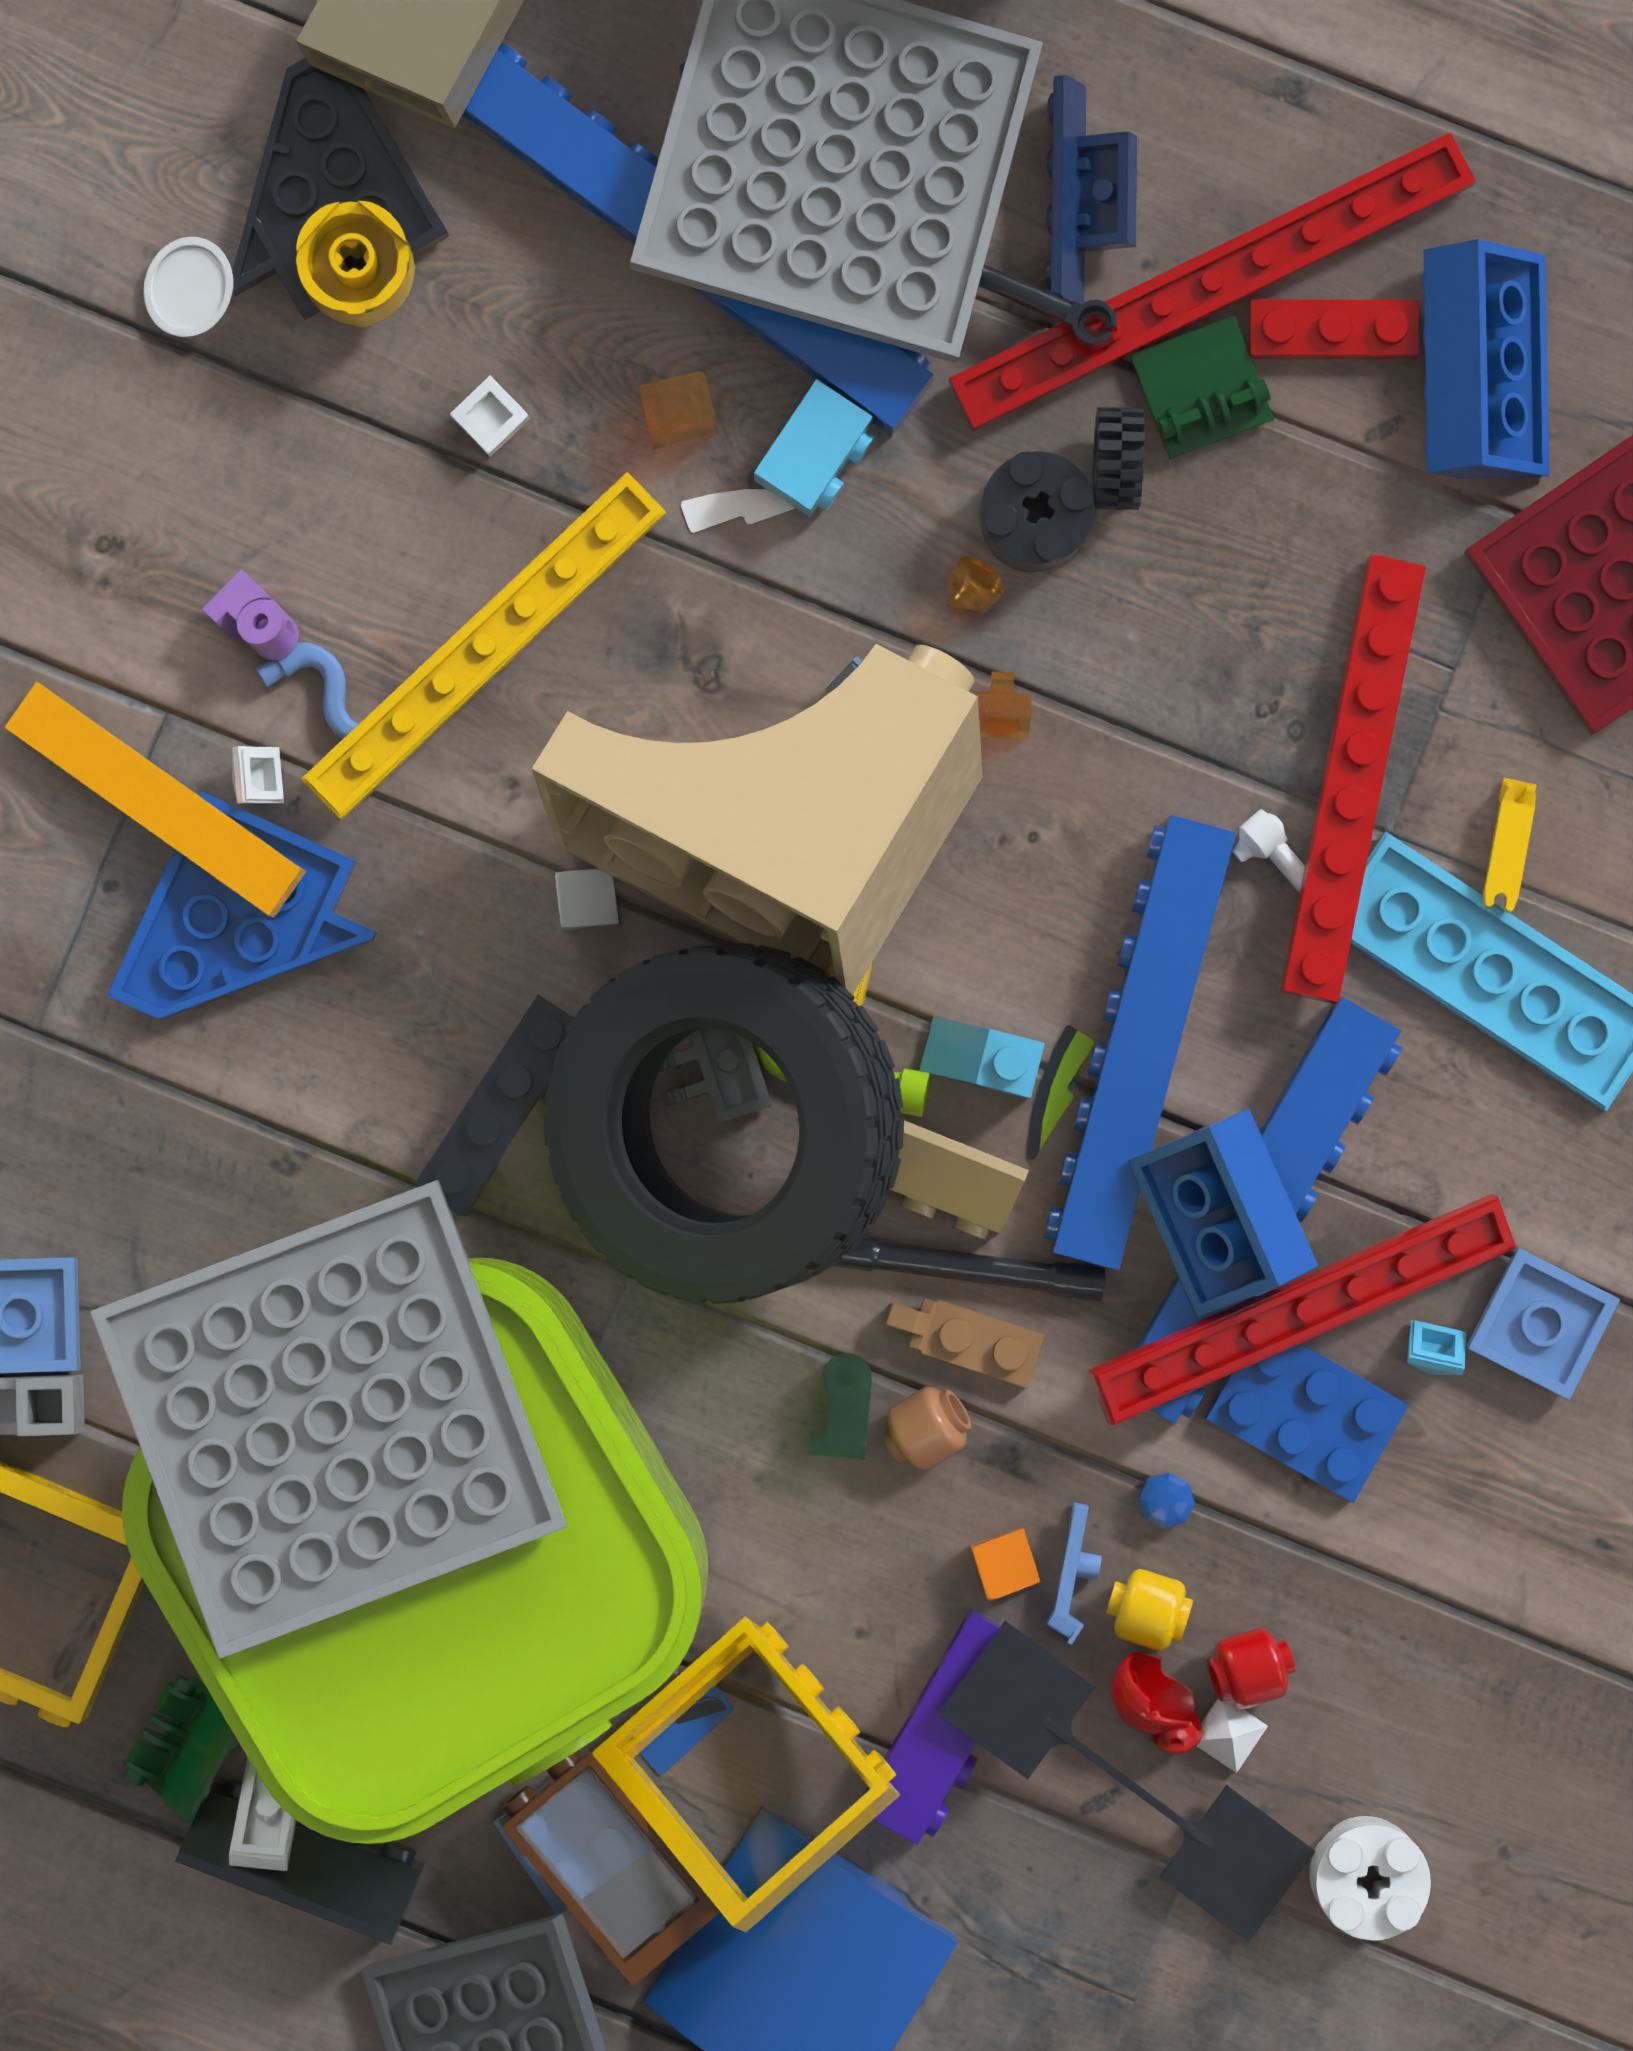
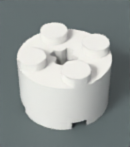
(1393, 1901)

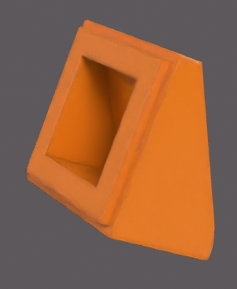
(1005, 1564)

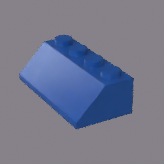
(1485, 361)

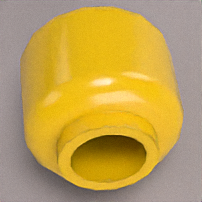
(1150, 1609)

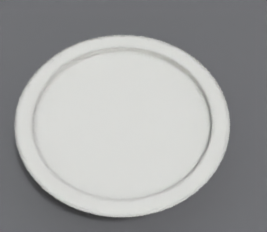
(188, 286)

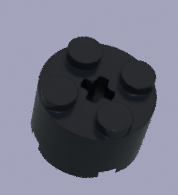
(1022, 482)

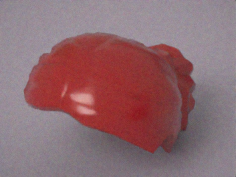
(1155, 1703)

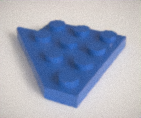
(211, 942)

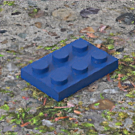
(1310, 1416)

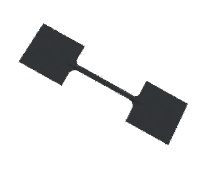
(1023, 1704)

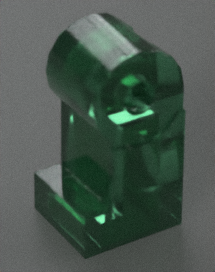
(849, 1390)

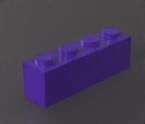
(929, 1749)

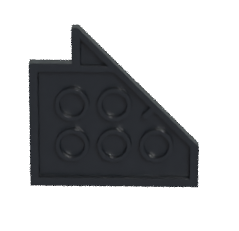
(319, 152)

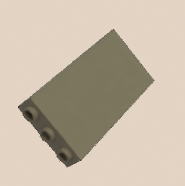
(409, 50)

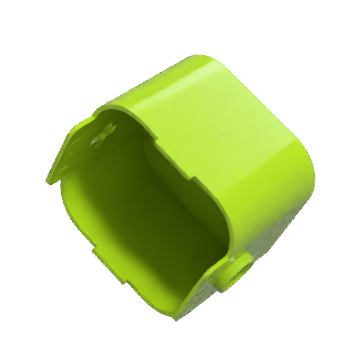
(489, 1668)

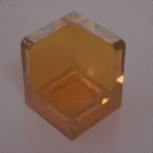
(678, 409)

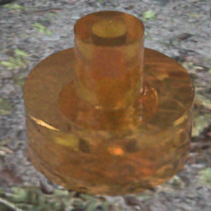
(972, 586)

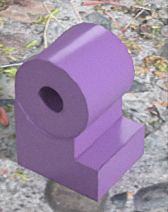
(249, 611)

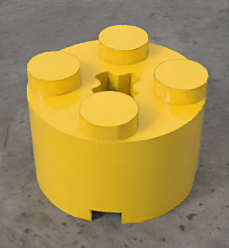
(356, 231)

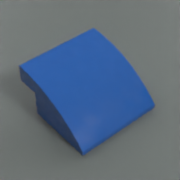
(819, 1972)

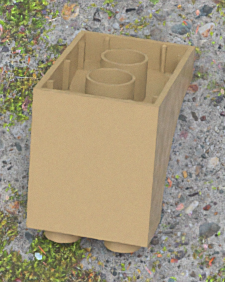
(790, 830)

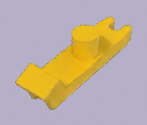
(1509, 843)

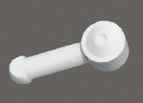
(1265, 837)

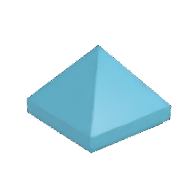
(1436, 1349)

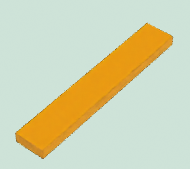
(155, 799)

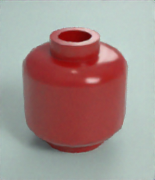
(1250, 1668)

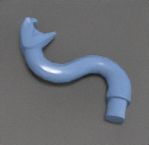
(334, 688)

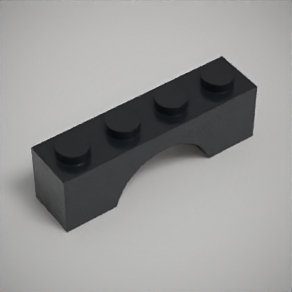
(497, 1107)

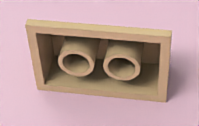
(956, 1180)

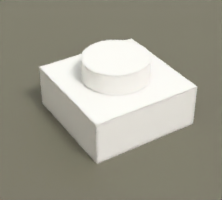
(490, 416)

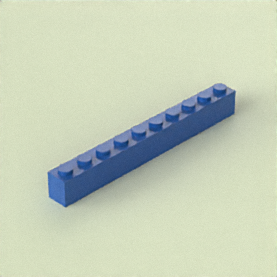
(614, 183)

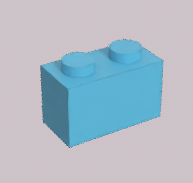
(815, 449)

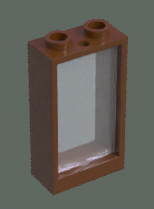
(607, 1865)

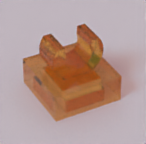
(1003, 711)

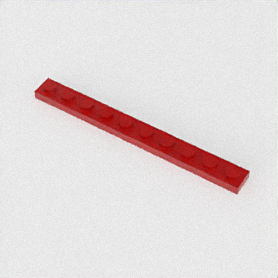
(1216, 279)

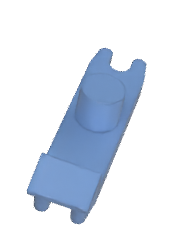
(1073, 1565)

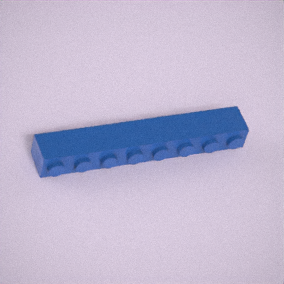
(1142, 1040)
(1301, 1138)

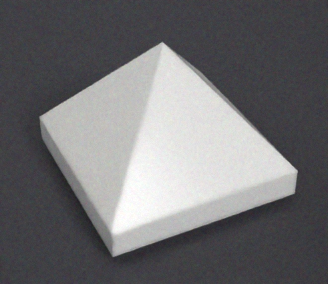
(257, 775)
(1230, 1734)

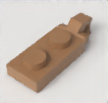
(970, 1339)

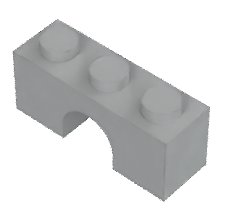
(42, 1405)

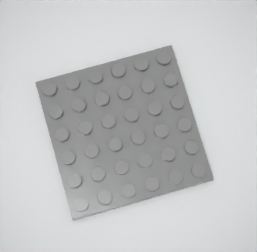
(839, 163)
(329, 1419)

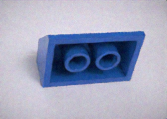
(1223, 1213)

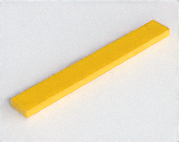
(483, 646)

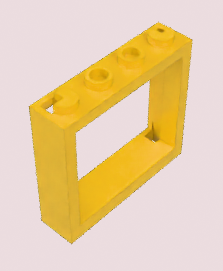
(105, 1521)
(619, 1750)

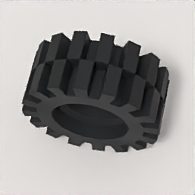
(1118, 458)

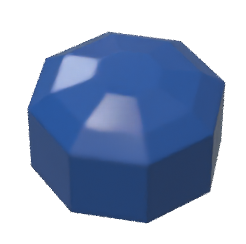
(1165, 1500)

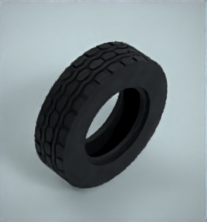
(606, 1147)

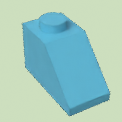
(982, 1057)

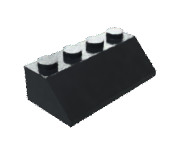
(327, 1877)

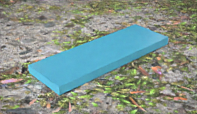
(1495, 972)

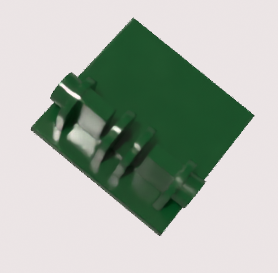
(1202, 387)
(187, 1752)

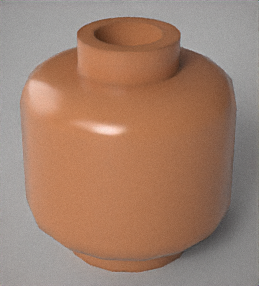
(927, 1428)

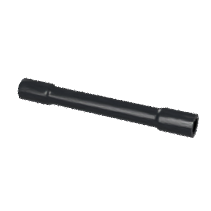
(1054, 1278)

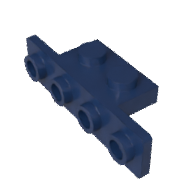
(1090, 190)

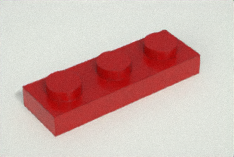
(1333, 329)

